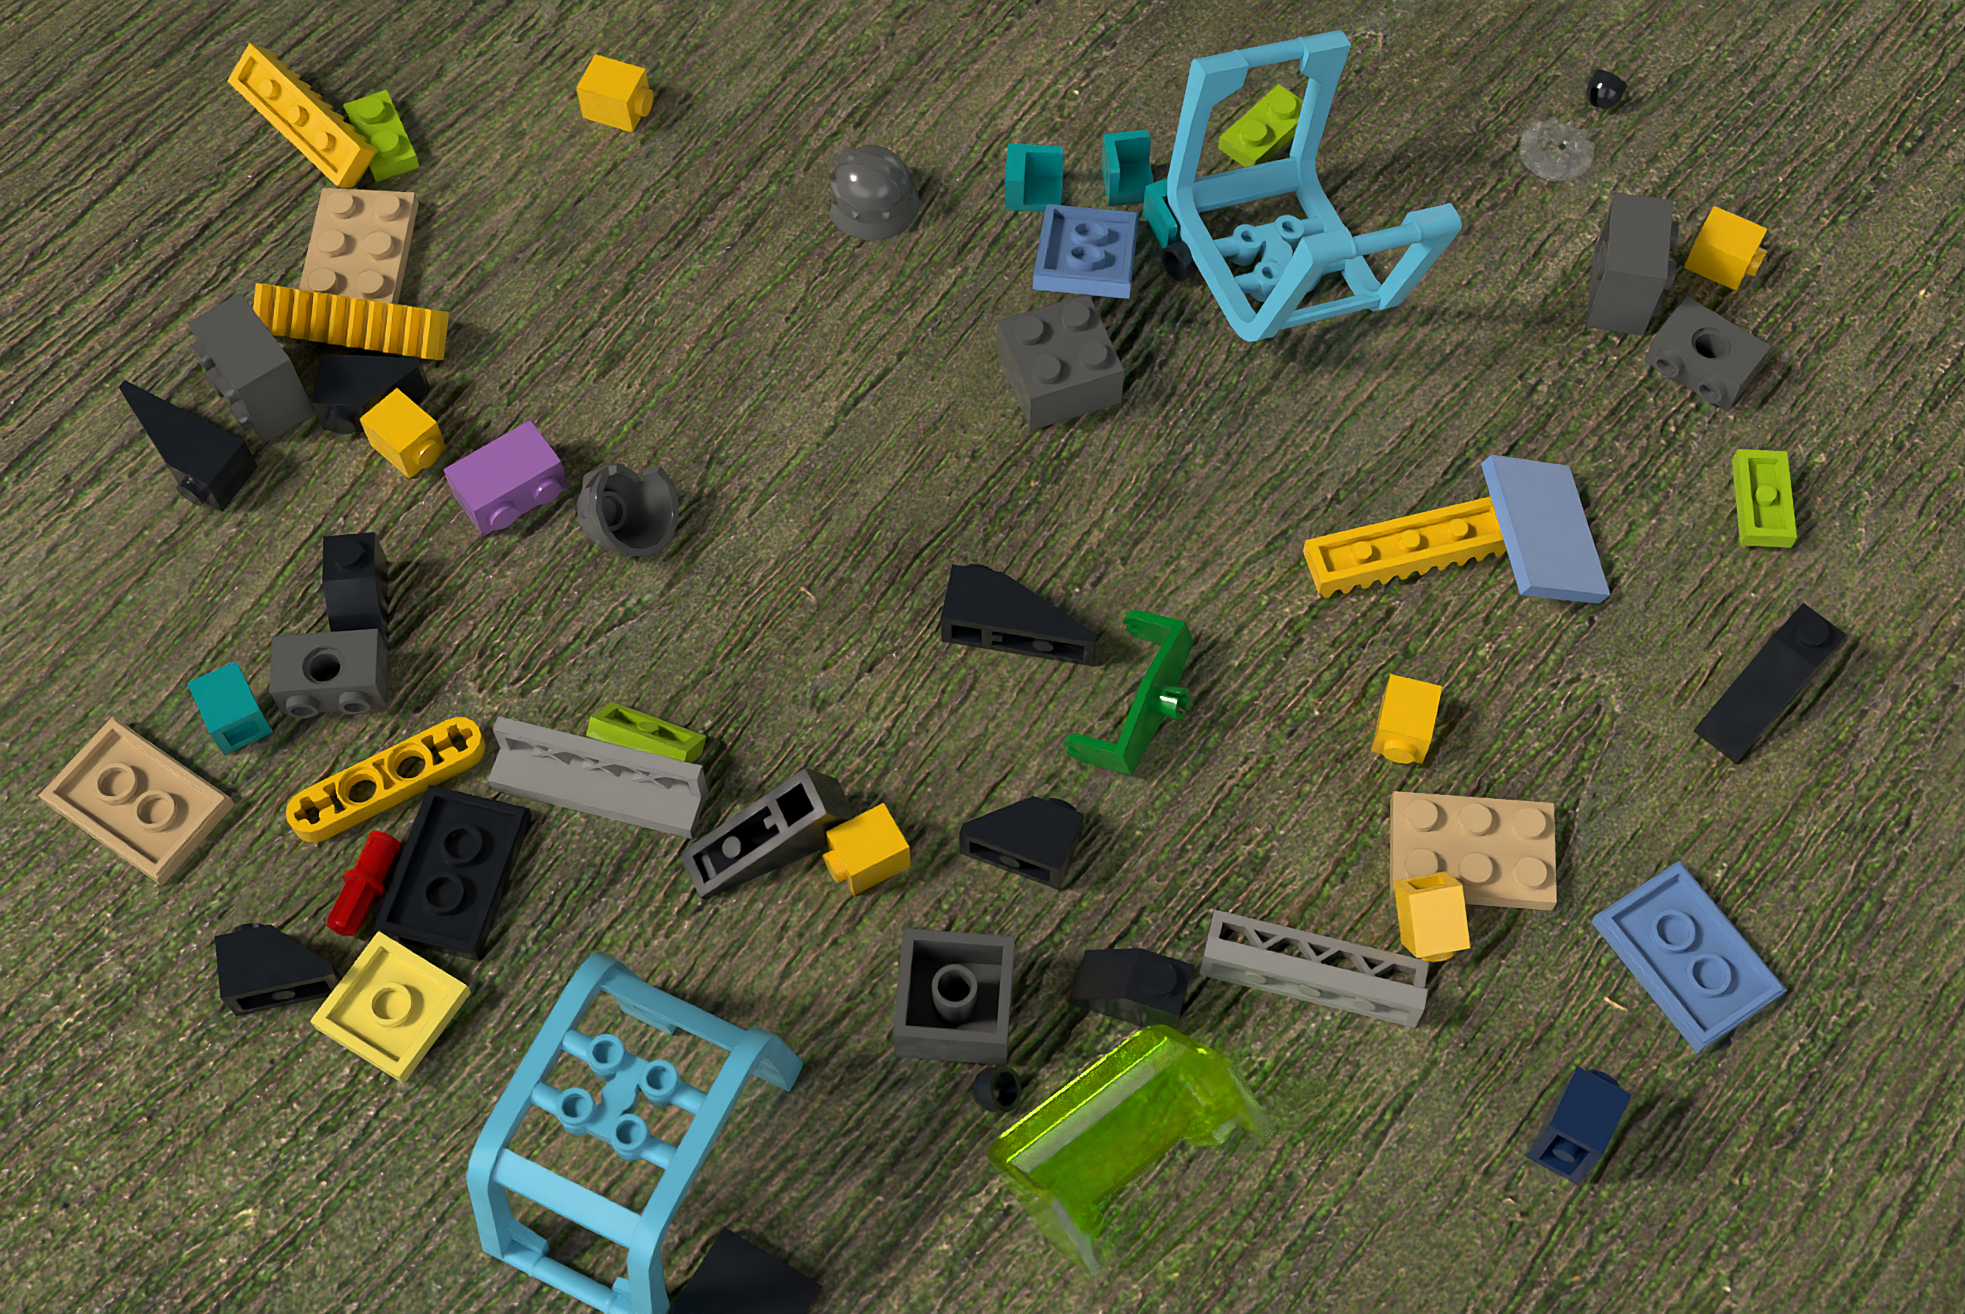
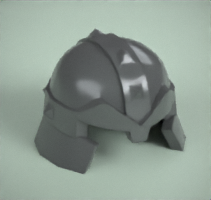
(872, 193)
(626, 512)

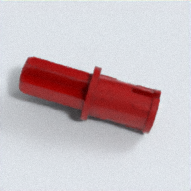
(363, 883)

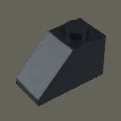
(355, 384)
(356, 583)
(1026, 838)
(269, 970)
(1132, 986)

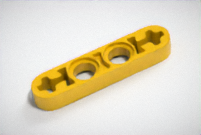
(390, 786)

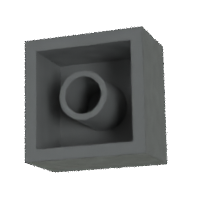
(1632, 264)
(1059, 361)
(249, 369)
(954, 996)

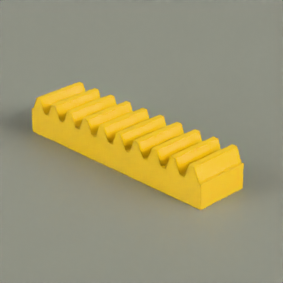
(302, 116)
(352, 321)
(1404, 546)

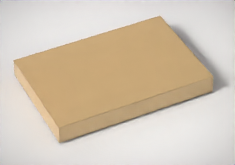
(137, 800)

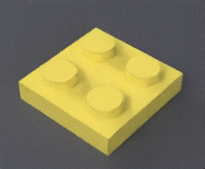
(390, 1007)

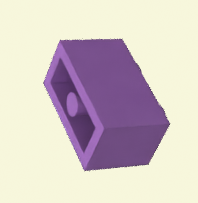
(506, 478)

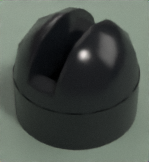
(1605, 89)
(1178, 261)
(999, 1079)

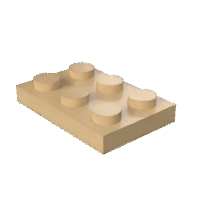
(360, 243)
(1489, 845)

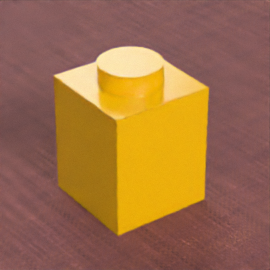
(614, 93)
(1727, 249)
(403, 433)
(1406, 719)
(866, 850)
(1432, 916)

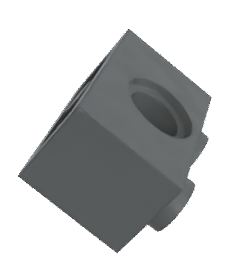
(1707, 353)
(305, 659)

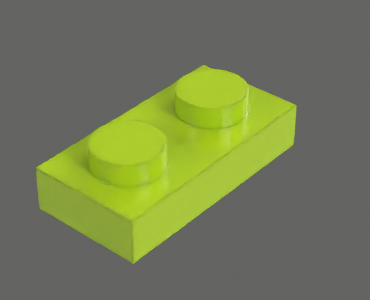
(381, 126)
(1263, 128)
(1764, 498)
(645, 733)

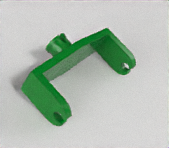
(1154, 700)

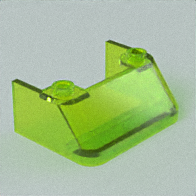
(1114, 1126)

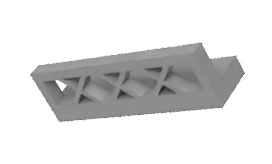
(598, 777)
(1311, 978)

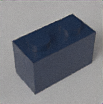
(1579, 1124)

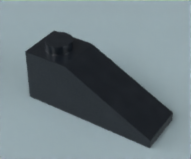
(200, 456)
(1002, 615)
(1770, 682)
(768, 833)

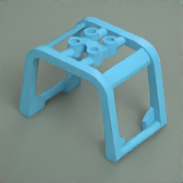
(1325, 241)
(612, 1122)

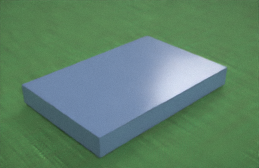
(1086, 251)
(1545, 530)
(1688, 956)

